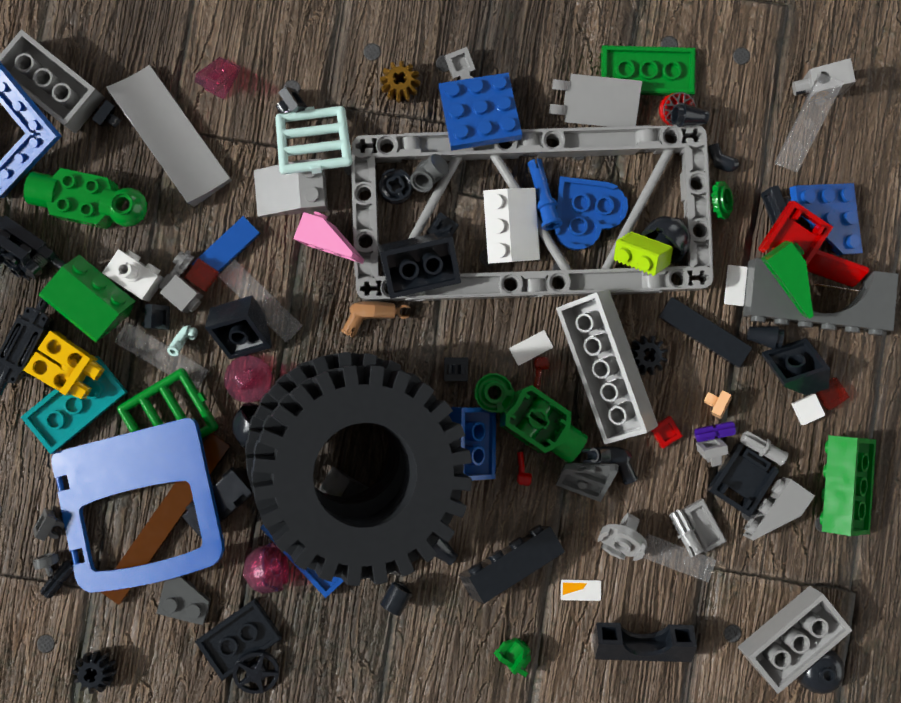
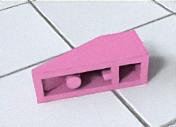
(322, 235)

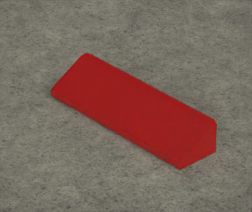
(836, 268)

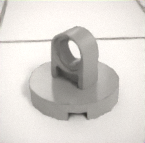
(623, 539)

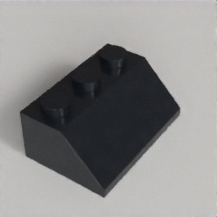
(419, 264)

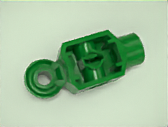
(84, 198)
(531, 417)

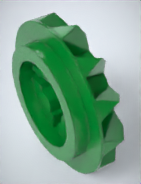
(722, 200)

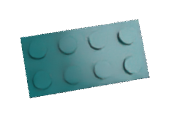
(62, 417)

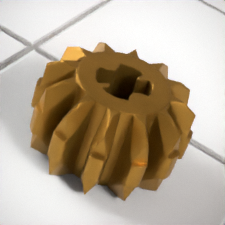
(399, 73)

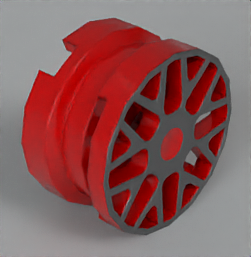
(669, 102)

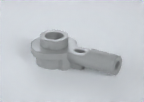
(182, 261)

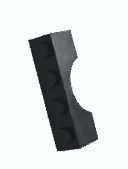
(670, 644)

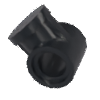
(396, 598)

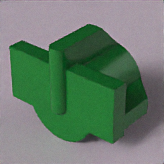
(515, 655)

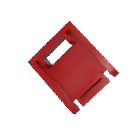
(788, 230)

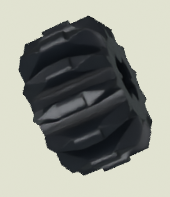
(656, 355)
(85, 671)

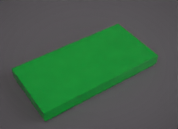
(659, 68)

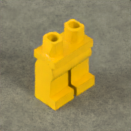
(64, 365)

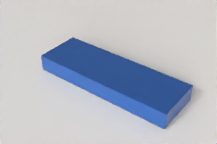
(230, 244)

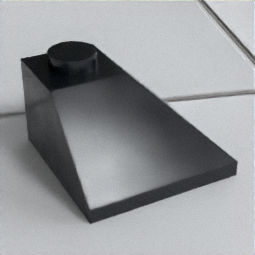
(799, 367)

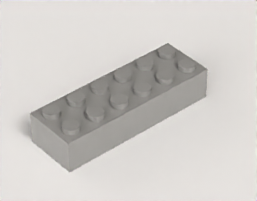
(607, 367)

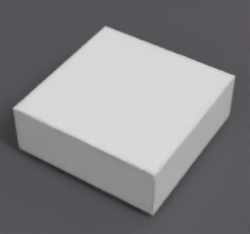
(808, 409)

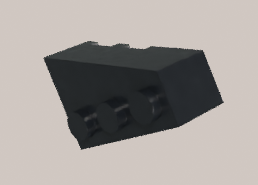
(228, 494)

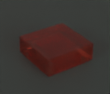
(202, 275)
(833, 395)

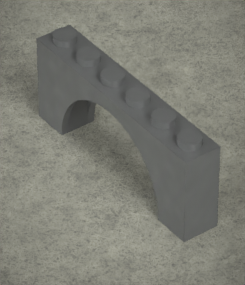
(870, 310)

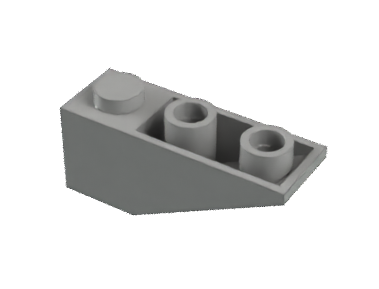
(782, 506)

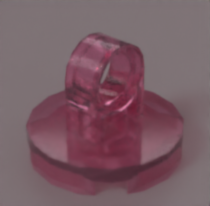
(248, 378)

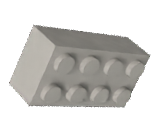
(50, 82)

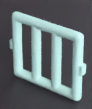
(319, 165)

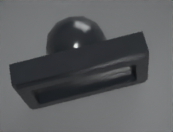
(774, 202)

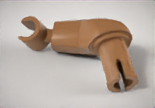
(368, 310)

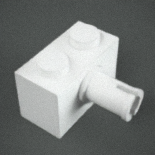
(133, 275)

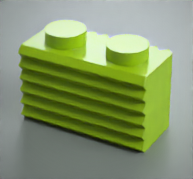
(643, 253)

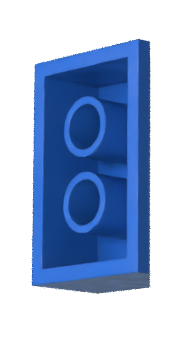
(479, 439)

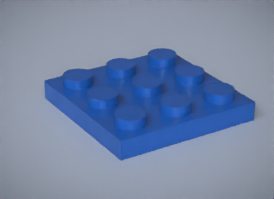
(480, 111)

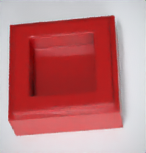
(666, 432)

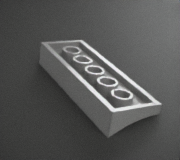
(169, 135)

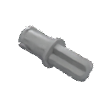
(764, 447)
(686, 533)

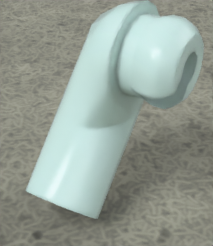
(187, 332)

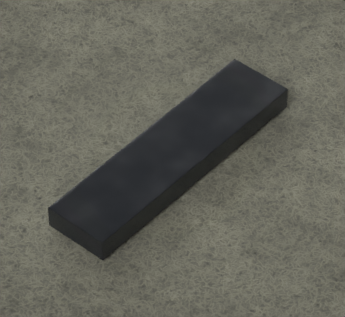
(705, 332)

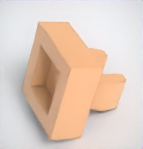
(719, 403)

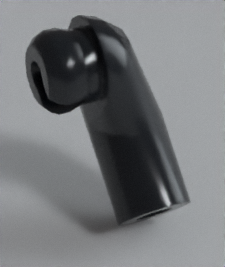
(722, 161)

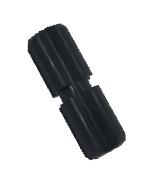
(57, 580)

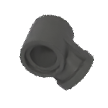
(433, 168)

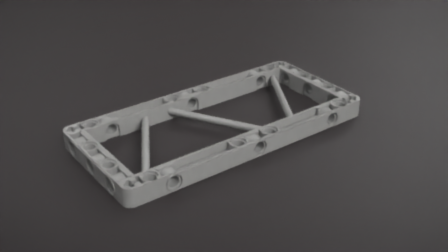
(571, 143)

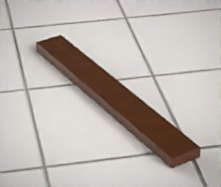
(166, 517)

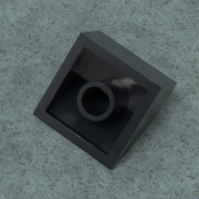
(239, 327)

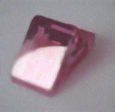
(218, 77)

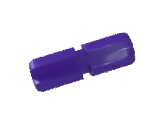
(720, 430)

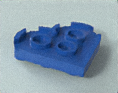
(586, 210)

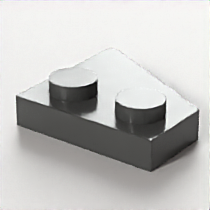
(587, 479)
(183, 601)

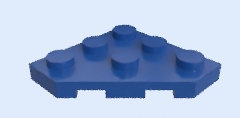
(837, 207)

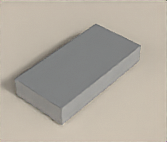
(706, 527)

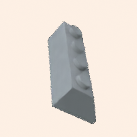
(794, 638)

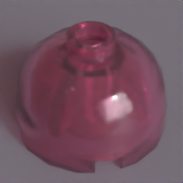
(266, 569)

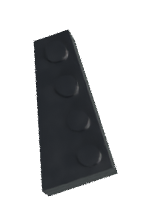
(511, 564)

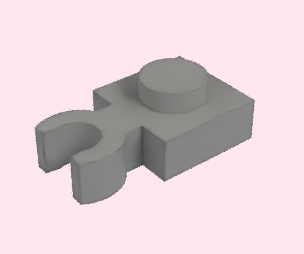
(460, 64)

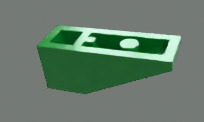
(791, 273)

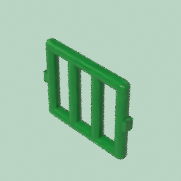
(163, 387)

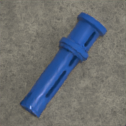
(546, 204)

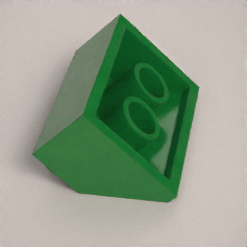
(87, 298)

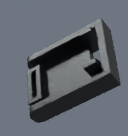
(744, 475)

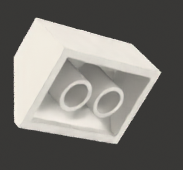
(511, 225)

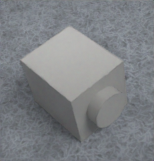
(182, 294)

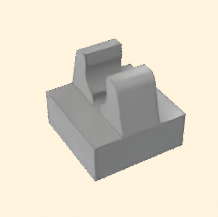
(712, 451)

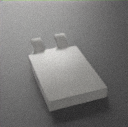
(598, 100)

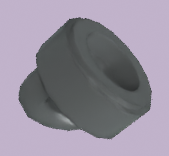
(45, 561)

